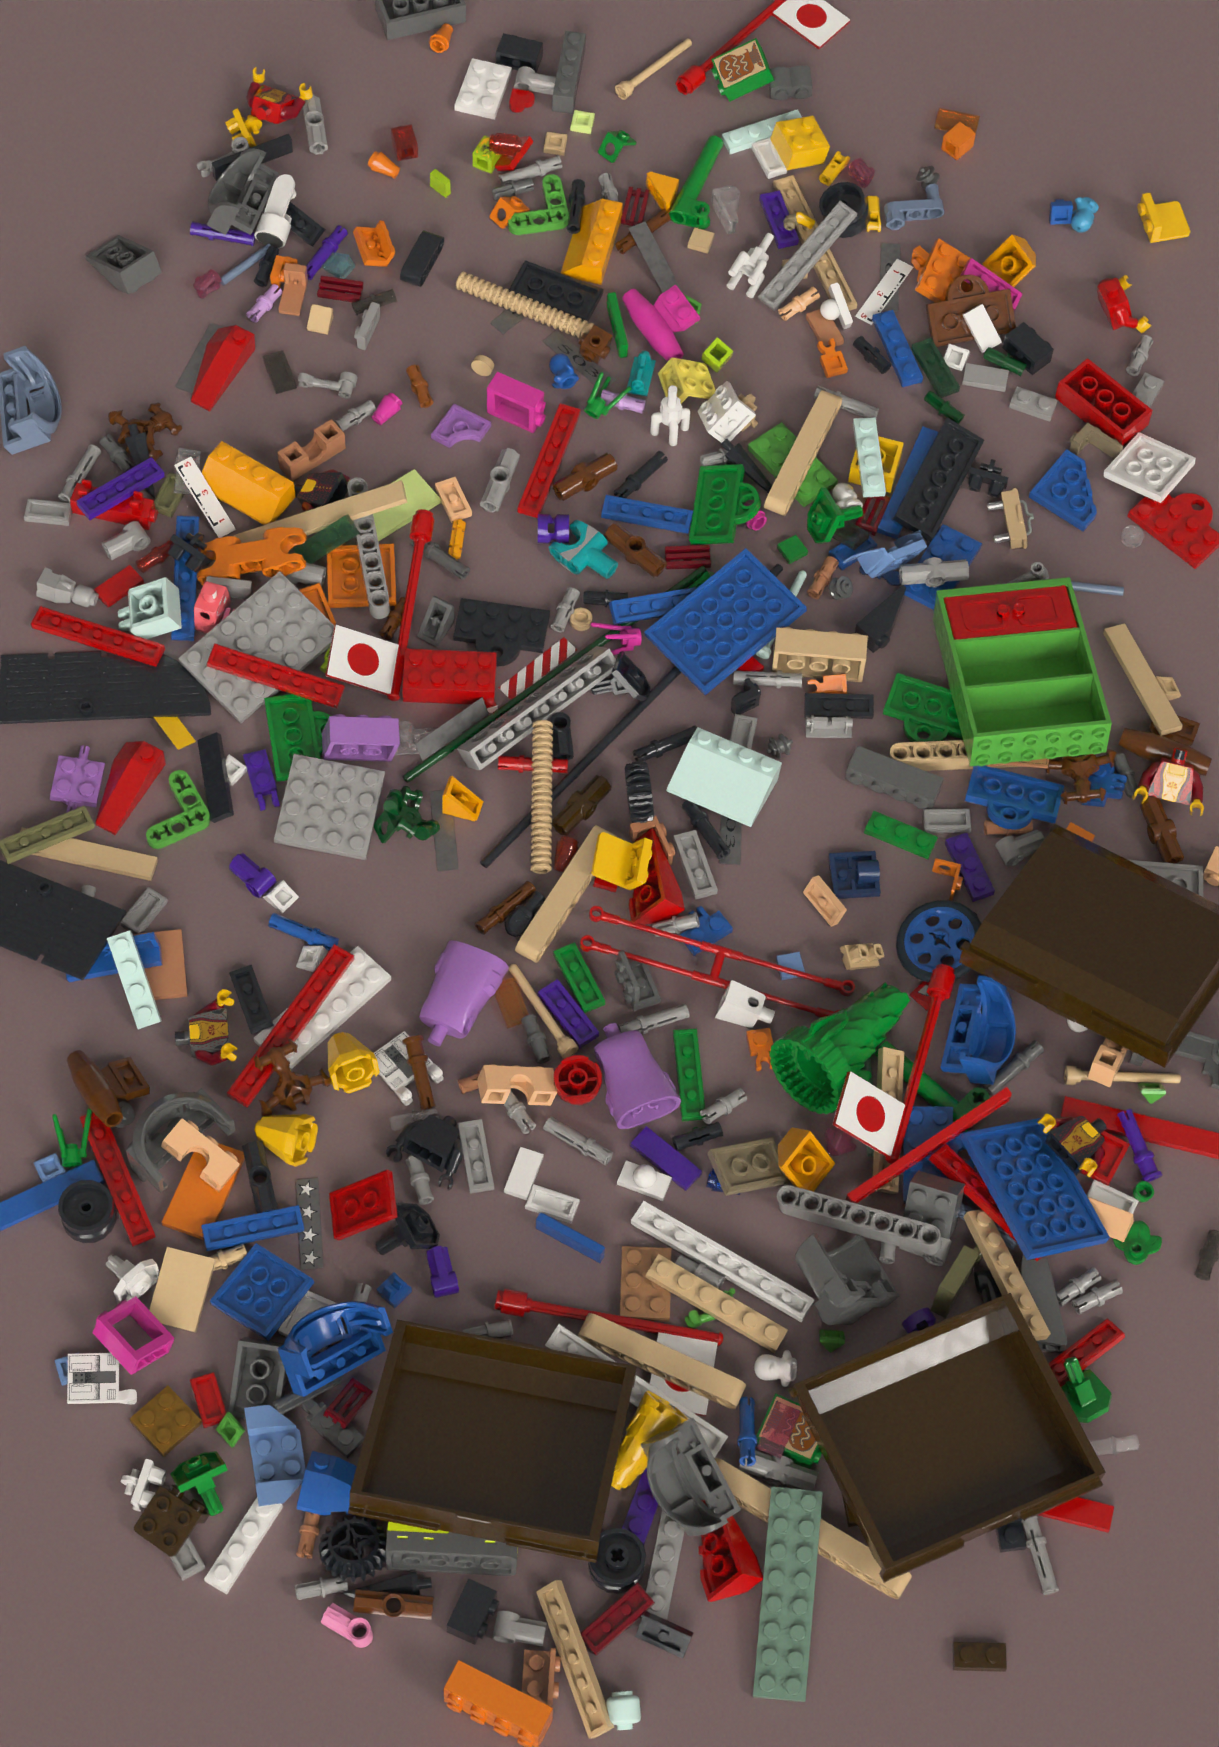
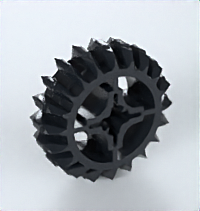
(639, 792)
(343, 1559)

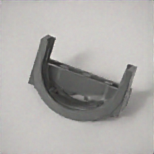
(145, 1150)

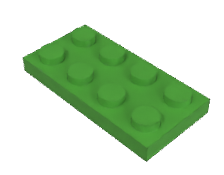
(772, 450)

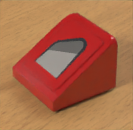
(921, 996)

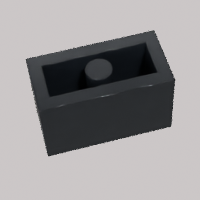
(519, 52)
(1028, 348)
(472, 1612)

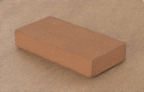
(824, 328)

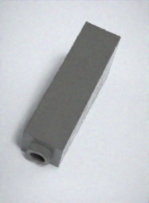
(1041, 1287)

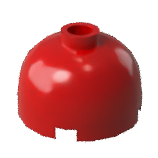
(577, 1080)

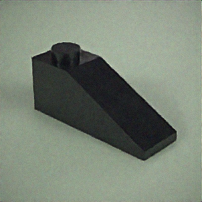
(881, 621)

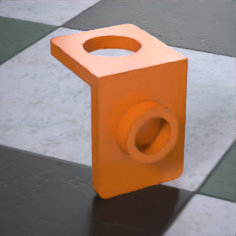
(510, 205)
(953, 872)

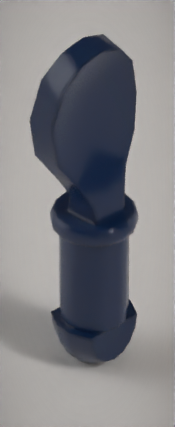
(891, 577)

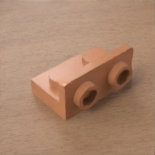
(539, 1675)

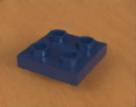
(854, 874)

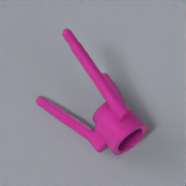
(628, 636)

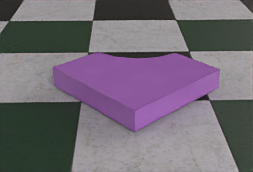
(460, 425)

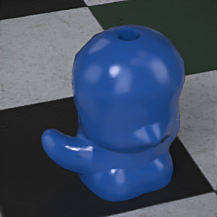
(563, 371)

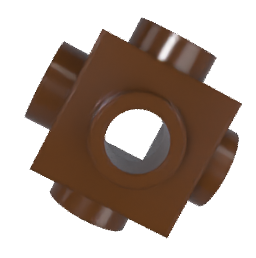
(595, 344)

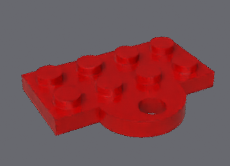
(1179, 525)

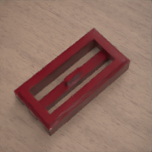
(637, 193)
(340, 286)
(873, 529)
(686, 554)
(338, 1417)

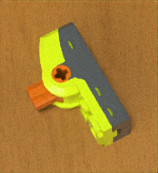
(447, 1552)

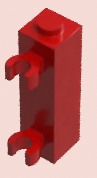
(132, 509)

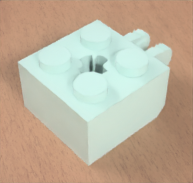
(152, 609)

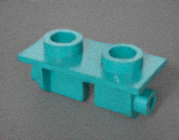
(641, 374)

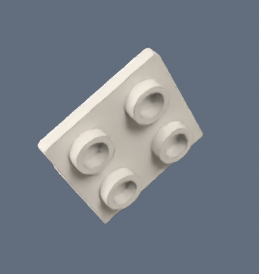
(724, 413)

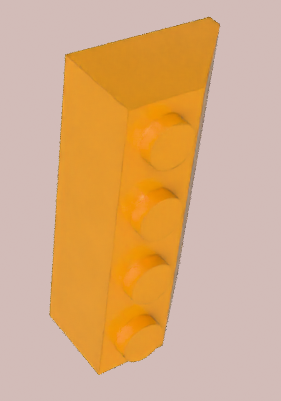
(593, 245)
(247, 484)

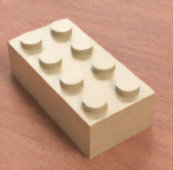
(819, 653)

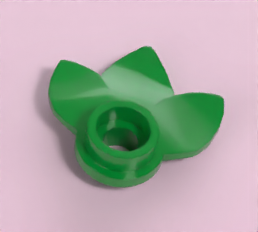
(1139, 1240)

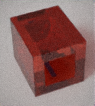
(404, 142)

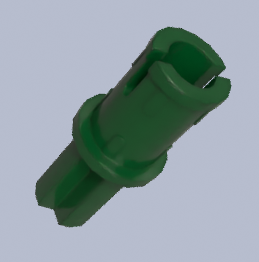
(1004, 361)
(944, 407)

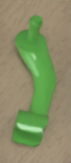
(695, 1320)

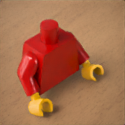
(1116, 304)

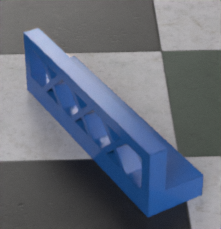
(105, 965)

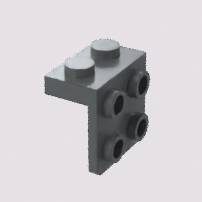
(637, 982)

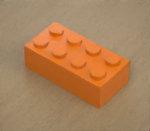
(498, 1705)

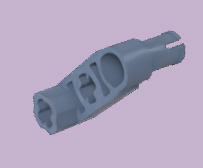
(900, 211)

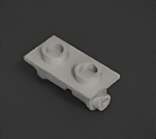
(828, 727)

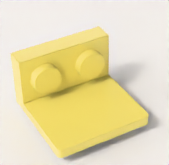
(689, 377)

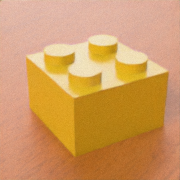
(800, 142)
(890, 456)

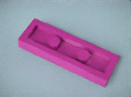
(993, 281)

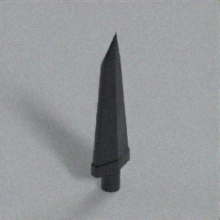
(139, 450)
(738, 455)
(404, 1584)

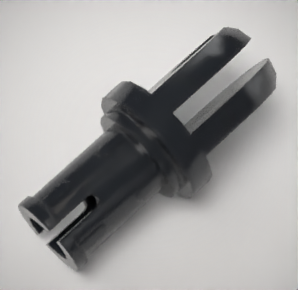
(523, 915)

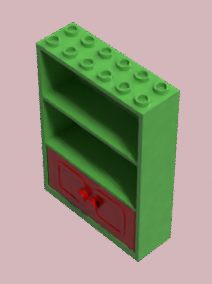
(1021, 672)

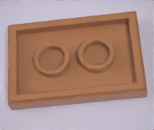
(170, 978)

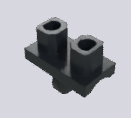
(996, 482)
(197, 558)

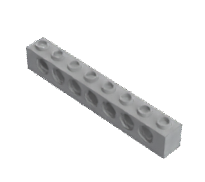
(539, 705)

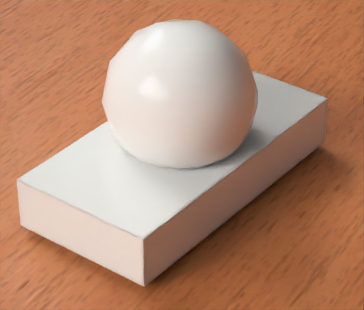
(836, 307)
(644, 1180)

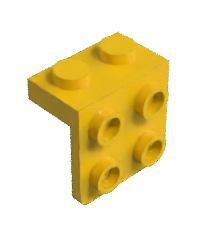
(1162, 220)
(621, 861)

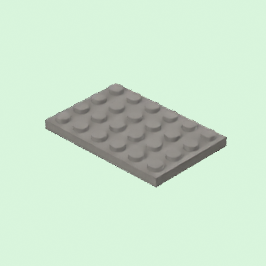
(270, 625)

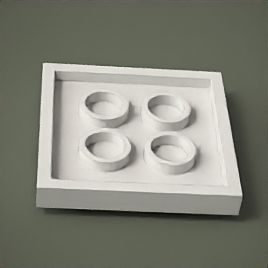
(1149, 467)

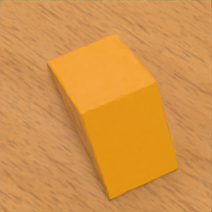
(663, 189)
(460, 801)

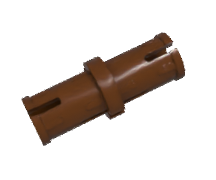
(393, 621)

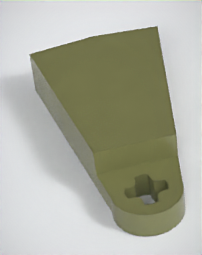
(955, 1280)

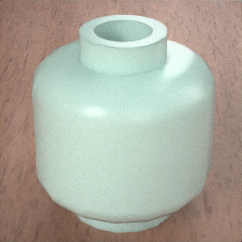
(624, 1709)

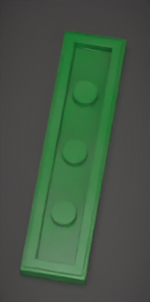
(689, 1074)

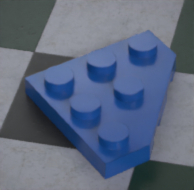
(1067, 491)

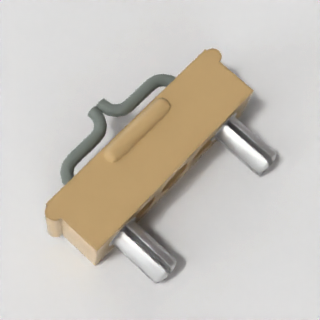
(1014, 519)

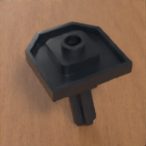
(625, 678)
(413, 1229)

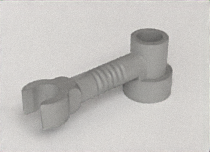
(238, 144)
(344, 385)
(1037, 572)

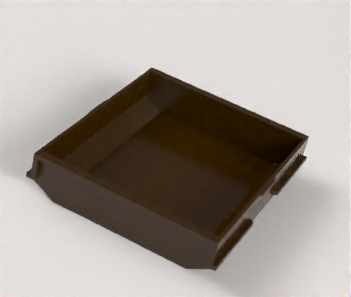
(1103, 945)
(948, 1435)
(493, 1440)

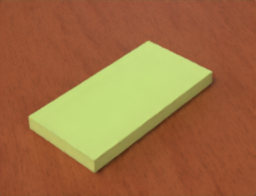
(418, 496)

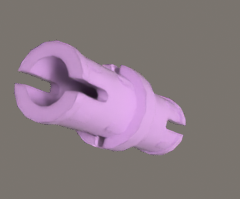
(264, 303)
(626, 402)

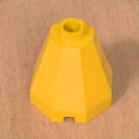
(350, 1063)
(288, 1136)

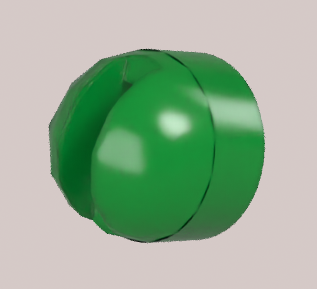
(1140, 1187)

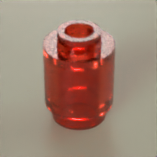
(505, 144)

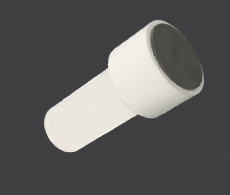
(275, 223)

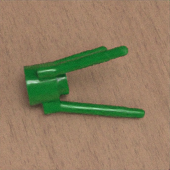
(596, 404)
(70, 1153)

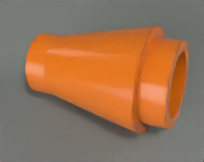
(440, 40)
(382, 164)

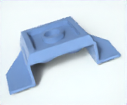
(879, 561)
(275, 1454)

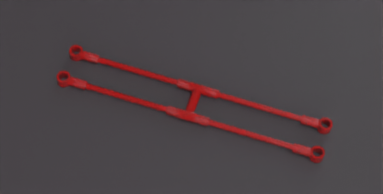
(721, 952)

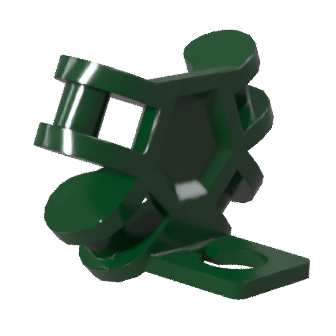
(405, 817)

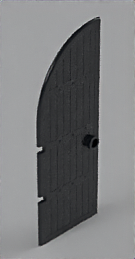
(95, 688)
(53, 921)

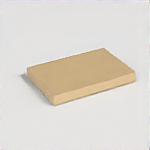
(182, 1289)

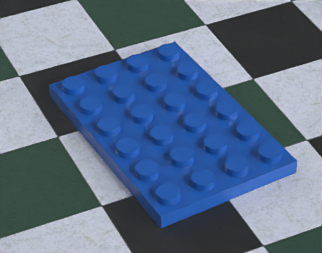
(725, 621)
(1034, 1189)

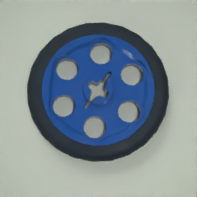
(917, 923)

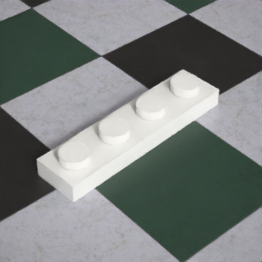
(242, 1545)

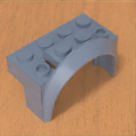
(18, 428)

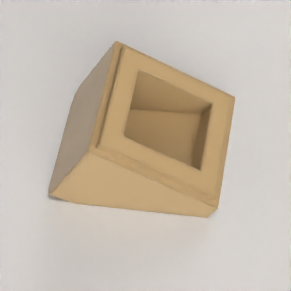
(320, 319)
(1169, 687)

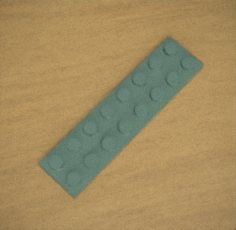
(788, 1594)

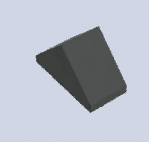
(437, 621)

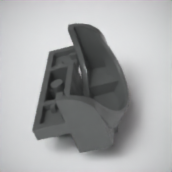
(238, 200)
(686, 1478)

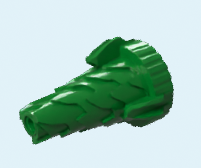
(816, 1059)

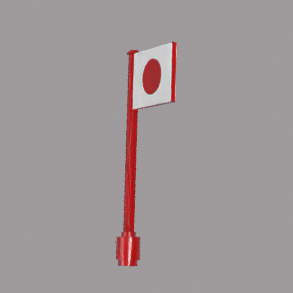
(810, 19)
(373, 661)
(873, 1114)
(691, 1342)

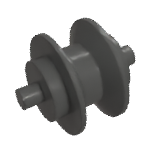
(927, 176)
(840, 588)
(779, 746)
(128, 1114)

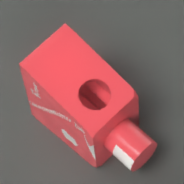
(211, 601)

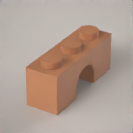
(326, 443)

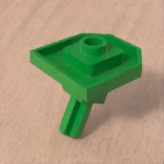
(827, 516)
(1085, 1392)
(198, 1473)

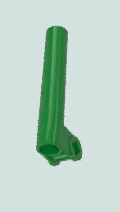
(686, 207)
(937, 1095)

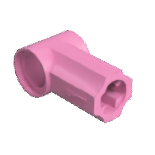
(346, 1624)

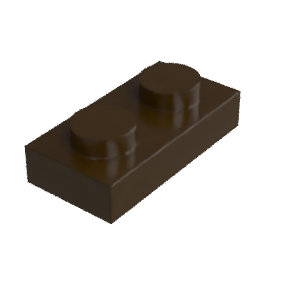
(979, 1656)

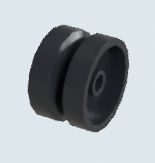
(851, 196)
(87, 1211)
(627, 1570)

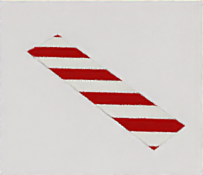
(538, 668)

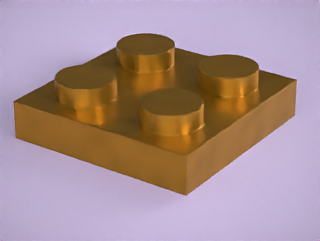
(165, 1421)

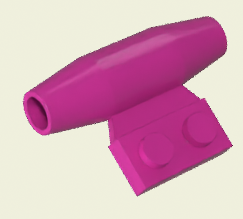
(659, 322)

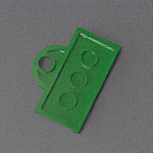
(721, 504)
(923, 709)
(293, 730)

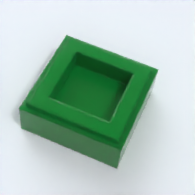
(792, 549)

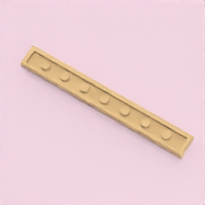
(826, 267)
(321, 517)

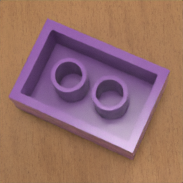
(360, 738)

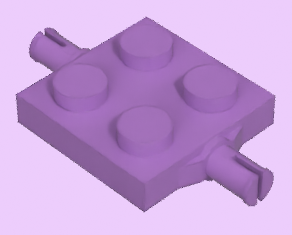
(77, 780)

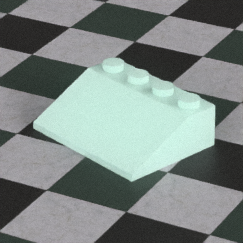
(724, 777)

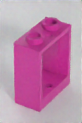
(515, 402)
(120, 1348)

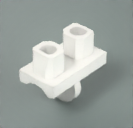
(148, 1475)

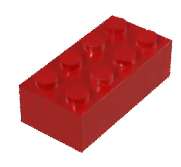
(1103, 402)
(449, 676)

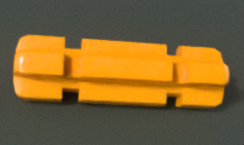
(456, 538)

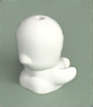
(845, 496)
(773, 1368)

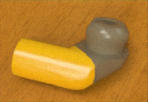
(798, 218)

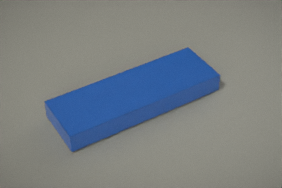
(570, 1237)

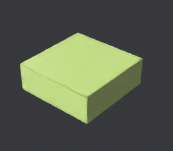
(582, 122)

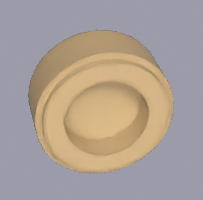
(482, 365)
(581, 619)

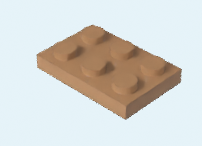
(639, 1295)

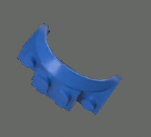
(978, 1040)

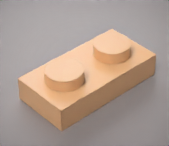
(453, 499)
(824, 900)

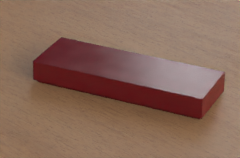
(617, 1618)

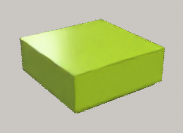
(440, 183)

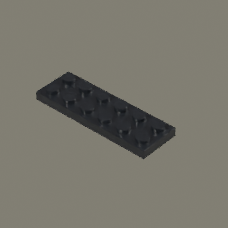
(938, 479)

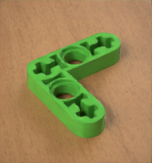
(552, 211)
(190, 812)

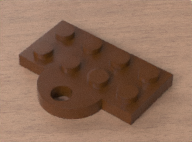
(946, 318)

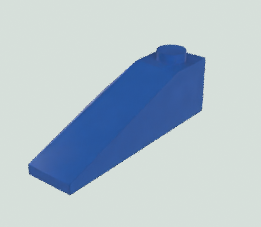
(326, 1485)

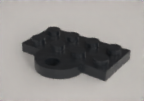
(501, 628)

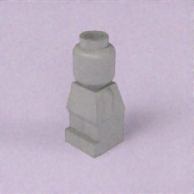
(64, 590)

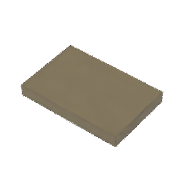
(747, 1166)

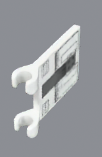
(395, 1070)
(96, 1380)

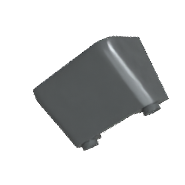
(1199, 1049)

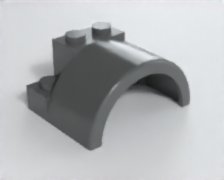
(845, 1279)

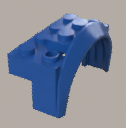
(323, 1327)

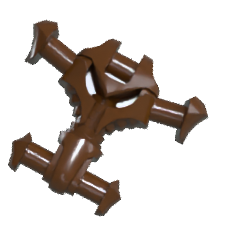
(156, 424)
(1080, 769)
(291, 1086)

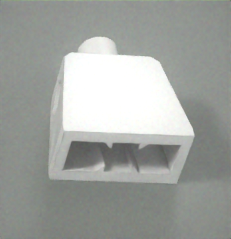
(743, 1006)

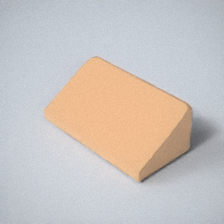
(1115, 1220)

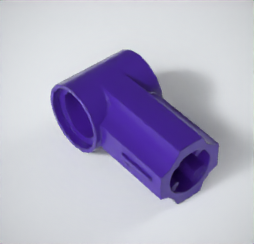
(256, 879)
(443, 1277)

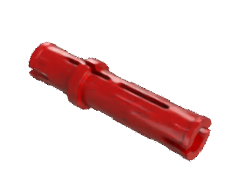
(525, 764)

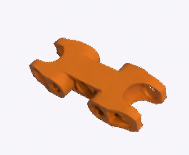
(261, 555)

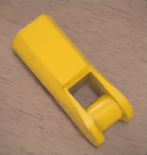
(833, 169)
(873, 204)

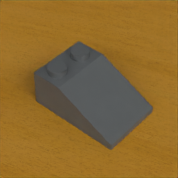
(125, 264)
(257, 1375)

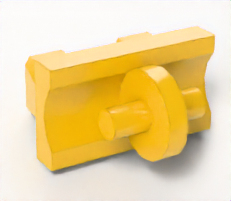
(247, 126)

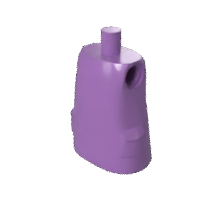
(460, 990)
(633, 1079)

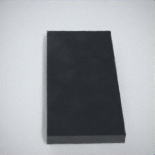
(557, 290)

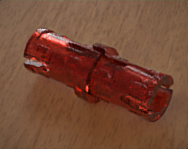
(156, 556)

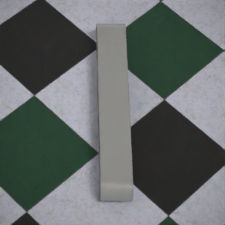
(370, 557)
(866, 1228)

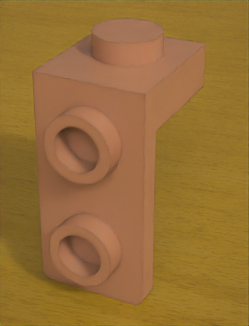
(294, 289)
(638, 829)

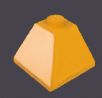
(1012, 260)
(803, 1159)

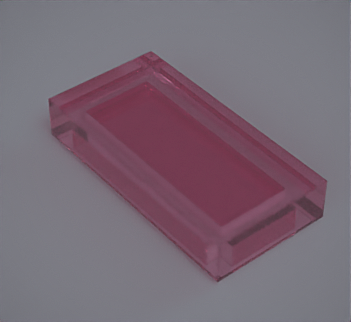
(778, 1430)

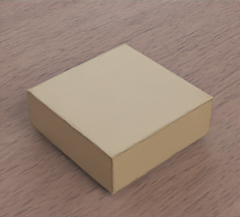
(555, 143)
(701, 240)

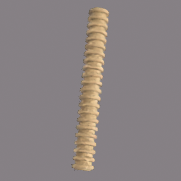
(522, 305)
(541, 796)

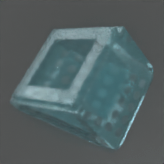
(339, 265)

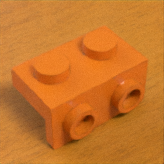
(374, 245)

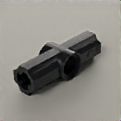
(257, 1165)

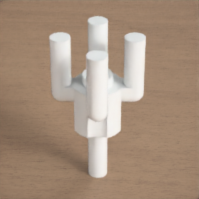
(752, 265)
(671, 414)

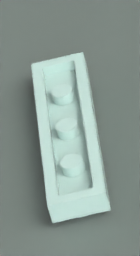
(744, 137)
(869, 457)
(134, 979)

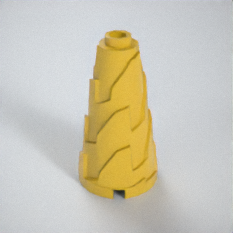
(651, 1418)

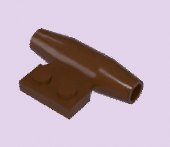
(1153, 746)
(103, 1087)

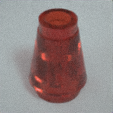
(565, 851)

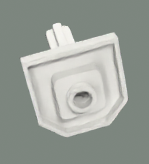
(132, 1279)

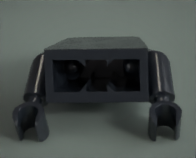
(433, 1143)

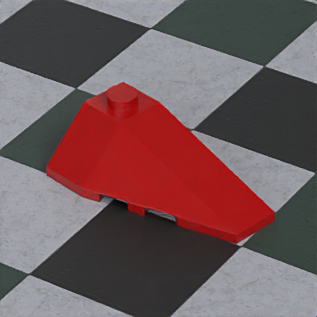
(221, 363)
(127, 783)
(661, 894)
(727, 1562)

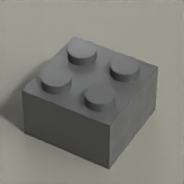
(934, 1201)

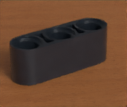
(422, 258)

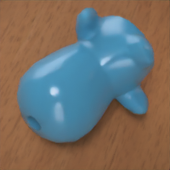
(1084, 215)

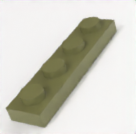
(46, 834)

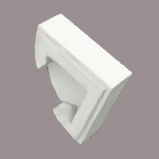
(234, 769)

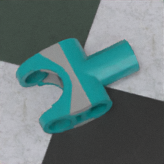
(585, 551)

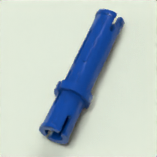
(303, 932)
(747, 1439)

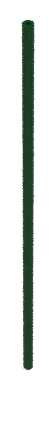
(453, 745)

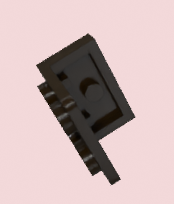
(170, 1519)

